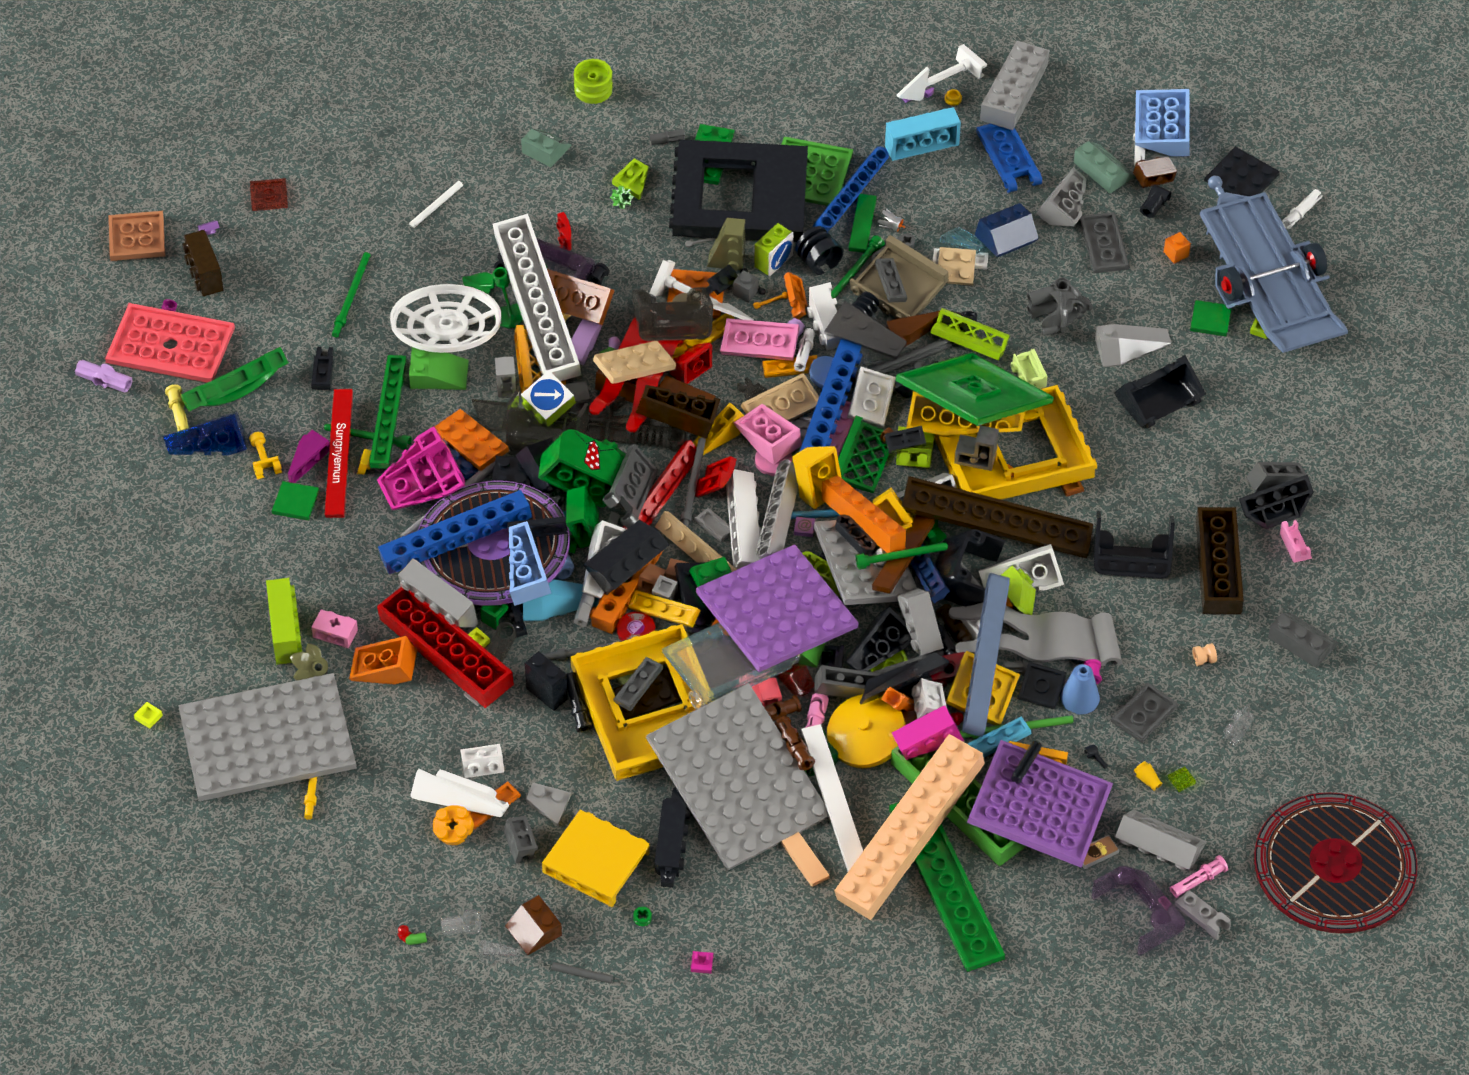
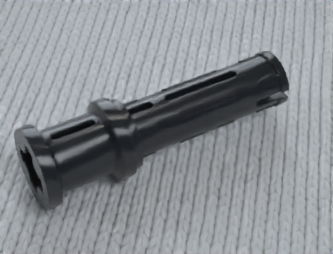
(579, 711)

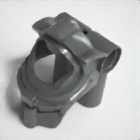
(1061, 301)

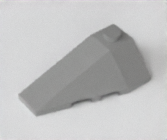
(1065, 202)

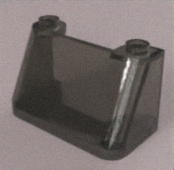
(673, 319)

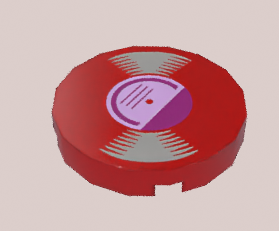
(634, 625)

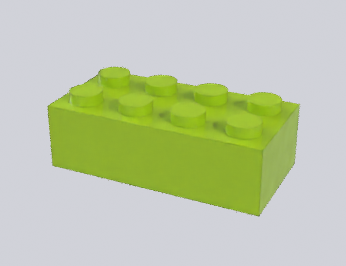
(283, 619)

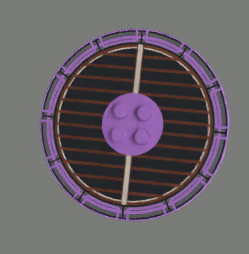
(483, 566)

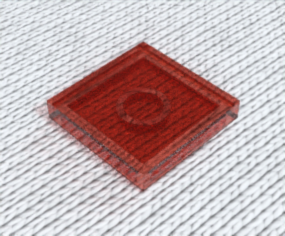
(268, 194)

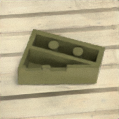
(729, 246)

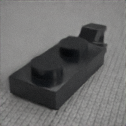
(721, 280)
(515, 615)

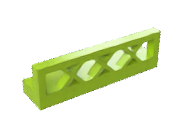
(968, 340)

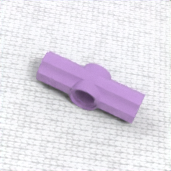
(103, 375)

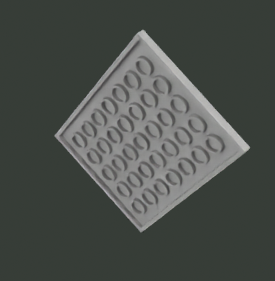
(266, 737)
(738, 776)

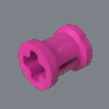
(1095, 666)

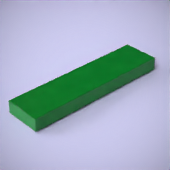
(862, 223)

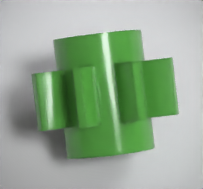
(621, 197)

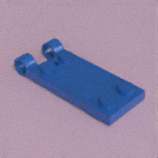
(1008, 155)

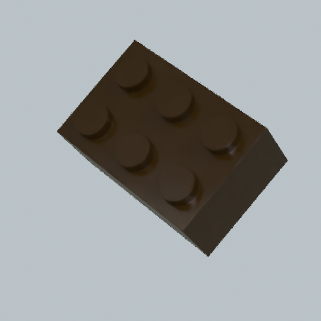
(202, 263)

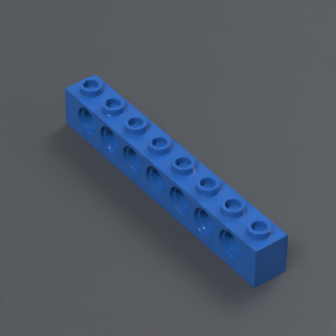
(833, 395)
(455, 531)

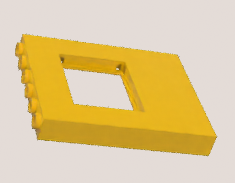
(1065, 439)
(627, 746)

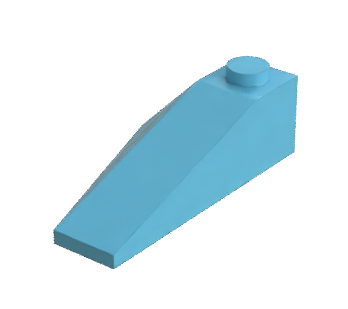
(563, 599)

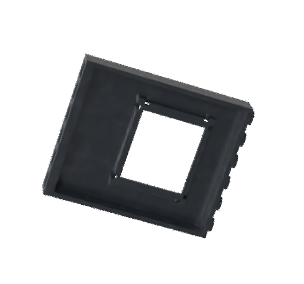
(777, 187)

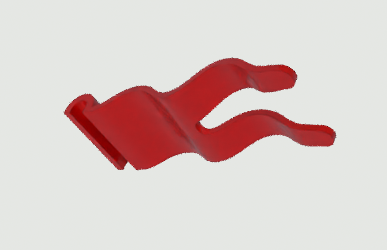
(611, 391)

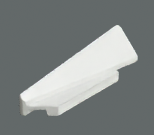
(451, 789)

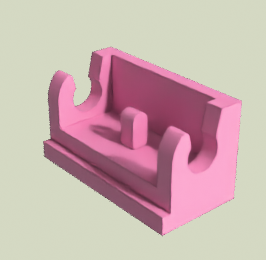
(1294, 542)

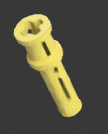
(177, 405)

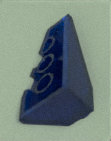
(216, 435)

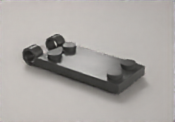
(632, 484)

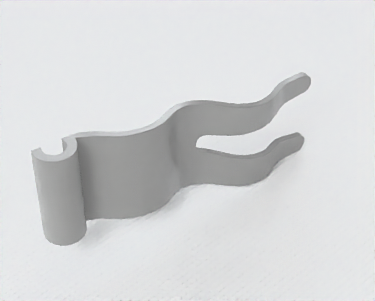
(1051, 635)

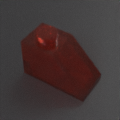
(797, 679)

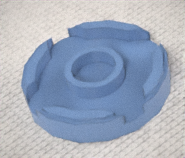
(819, 370)

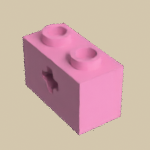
(334, 628)

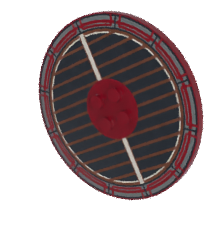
(1335, 862)

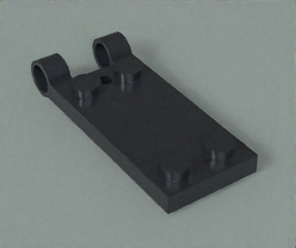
(689, 597)

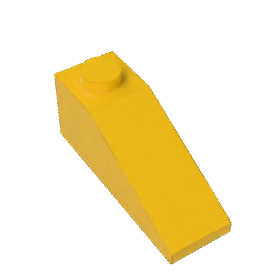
(722, 428)

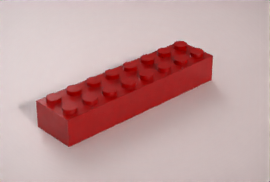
(446, 647)

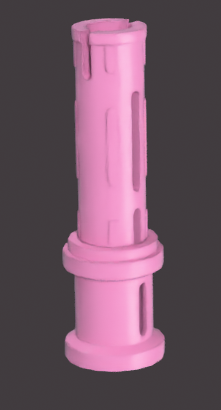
(1206, 872)

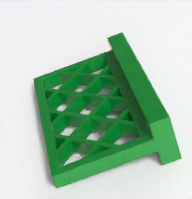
(850, 447)

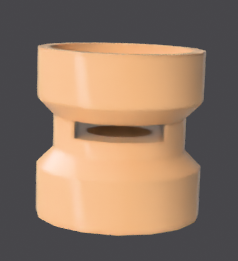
(1204, 654)

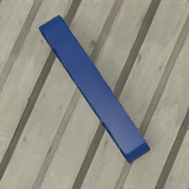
(852, 188)

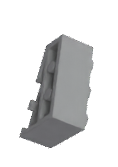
(920, 621)

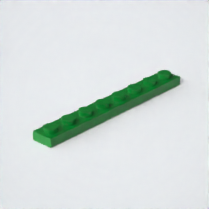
(388, 411)

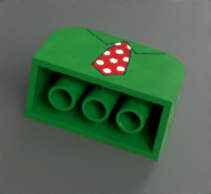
(580, 461)

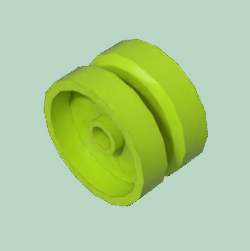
(593, 81)

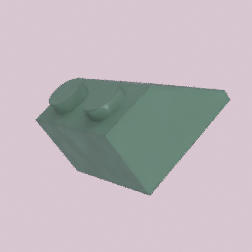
(543, 146)

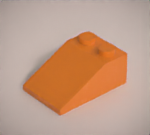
(384, 662)

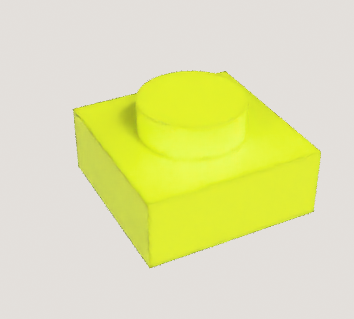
(479, 637)
(148, 715)

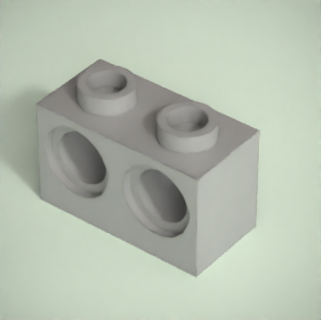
(505, 376)

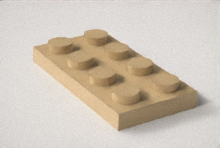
(634, 362)
(787, 399)

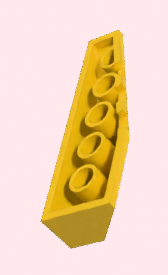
(943, 422)

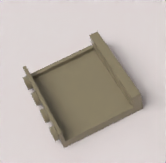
(918, 274)

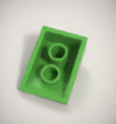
(437, 370)

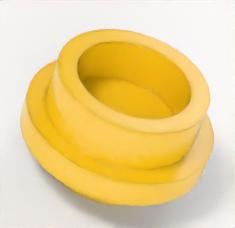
(953, 97)

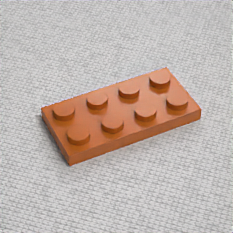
(471, 439)

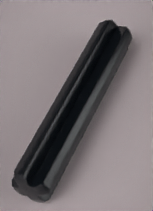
(1026, 762)

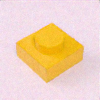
(364, 462)

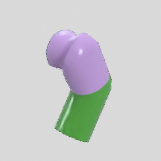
(614, 344)

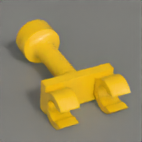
(257, 439)

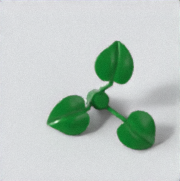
(485, 282)

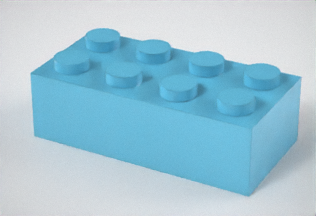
(922, 133)

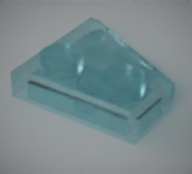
(962, 239)

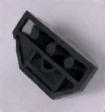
(1278, 503)

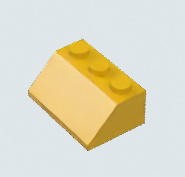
(811, 468)

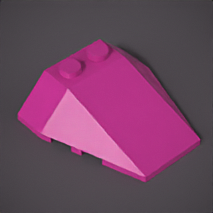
(422, 473)

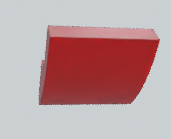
(716, 476)

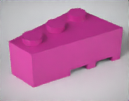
(926, 733)

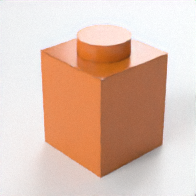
(1177, 247)

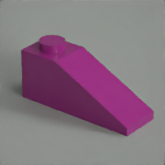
(308, 453)

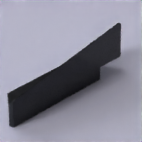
(903, 676)

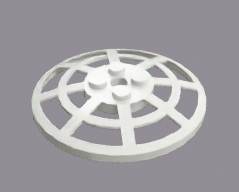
(445, 323)

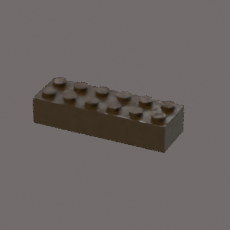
(1219, 560)

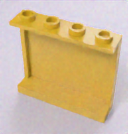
(595, 857)

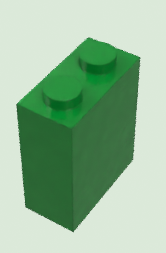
(581, 515)

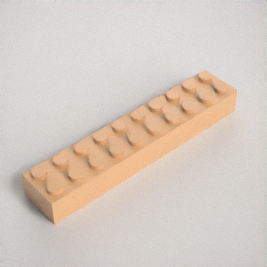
(909, 827)

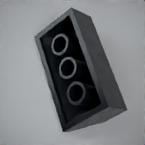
(625, 555)

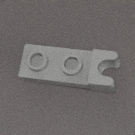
(1203, 914)

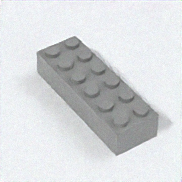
(1014, 85)

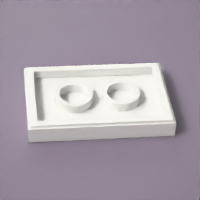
(871, 397)

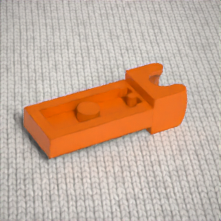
(898, 700)

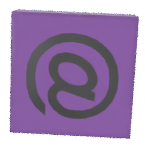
(804, 526)

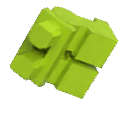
(908, 456)

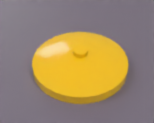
(864, 731)

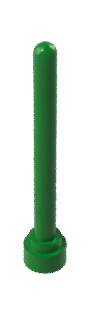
(875, 244)
(400, 441)
(864, 560)

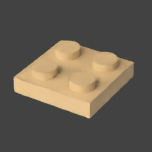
(959, 264)

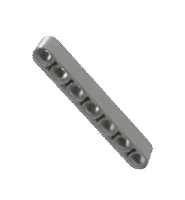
(778, 510)

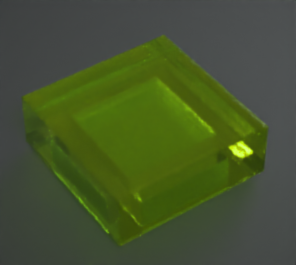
(1181, 779)

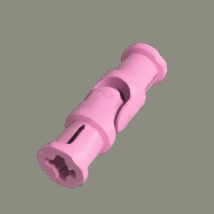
(817, 709)

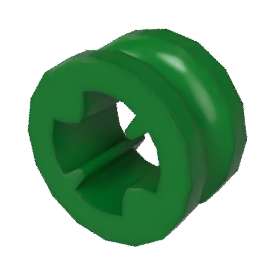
(642, 910)

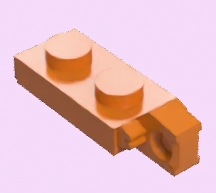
(796, 295)

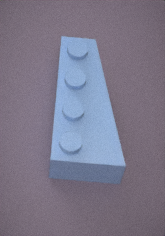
(526, 569)

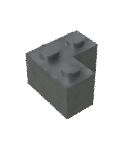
(978, 451)

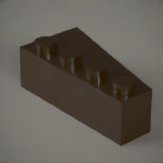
(679, 410)

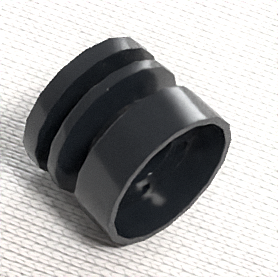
(819, 248)

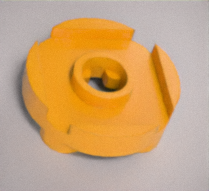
(450, 814)

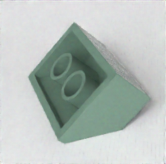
(1102, 166)

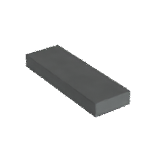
(891, 280)
(638, 683)

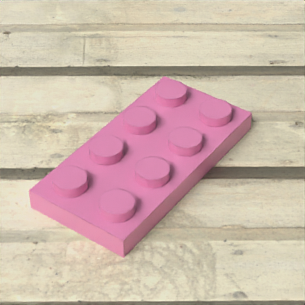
(760, 339)

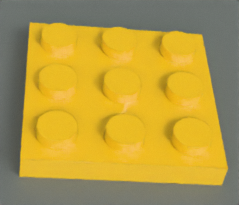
(1002, 689)

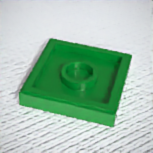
(1210, 318)
(295, 500)

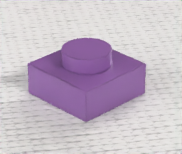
(209, 227)

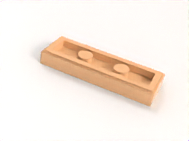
(805, 859)

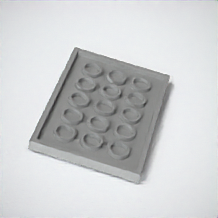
(855, 584)

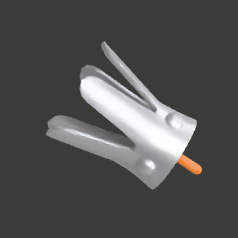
(894, 223)

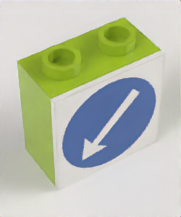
(773, 249)
(547, 399)

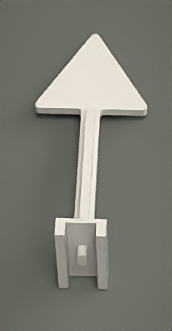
(967, 61)
(664, 279)

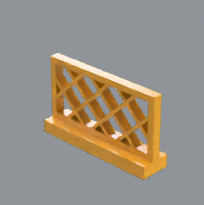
(523, 359)

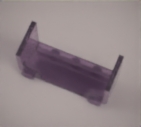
(575, 261)
(1164, 917)

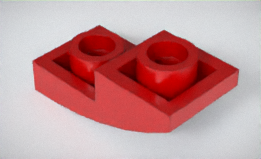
(564, 231)

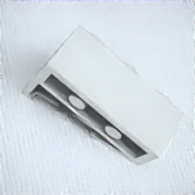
(822, 311)

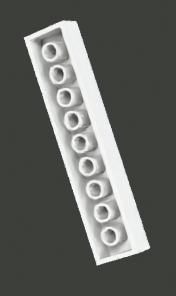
(536, 298)

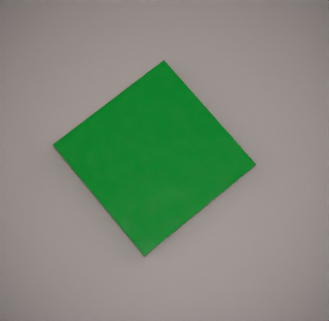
(974, 389)

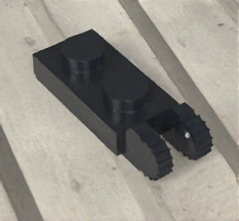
(322, 370)

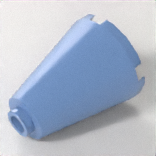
(1080, 691)

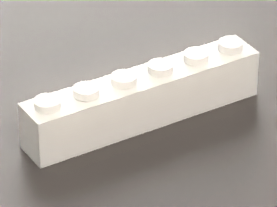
(743, 517)

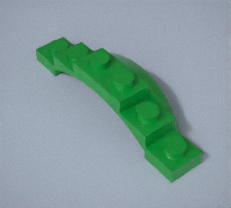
(236, 383)

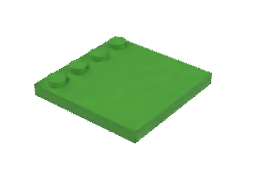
(825, 169)

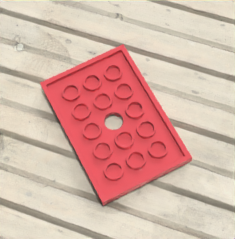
(146, 329)

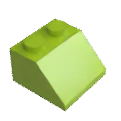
(1021, 590)

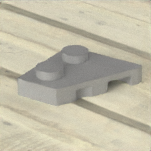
(548, 801)

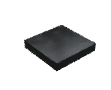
(1042, 685)

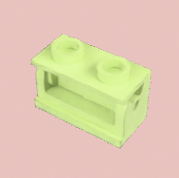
(1029, 368)

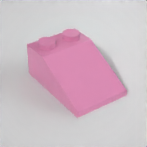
(769, 433)

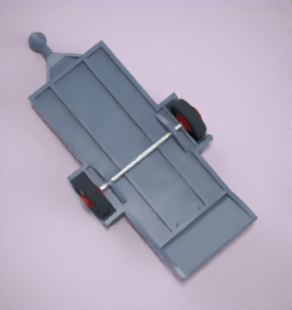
(1268, 263)

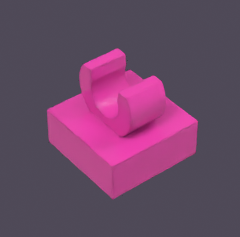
(702, 962)

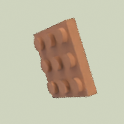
(136, 235)

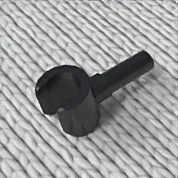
(1092, 751)

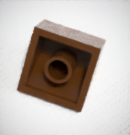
(534, 925)

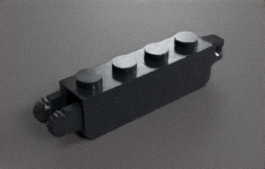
(670, 838)

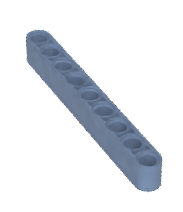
(986, 655)

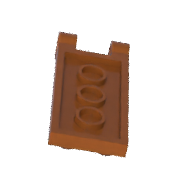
(581, 297)

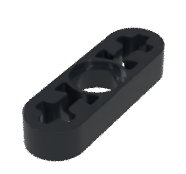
(846, 526)

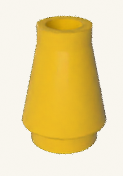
(1147, 775)

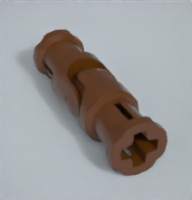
(783, 708)
(794, 743)

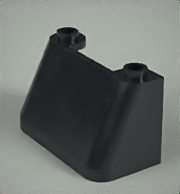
(1161, 392)

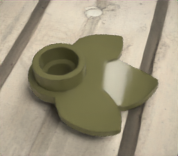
(306, 663)

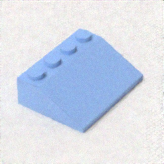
(1163, 121)

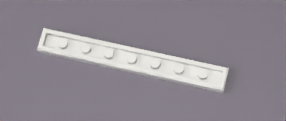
(833, 794)

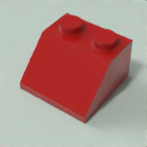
(693, 363)

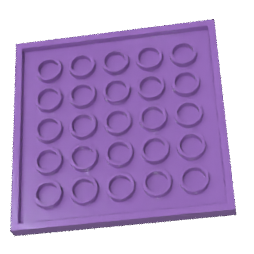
(776, 608)
(1048, 811)

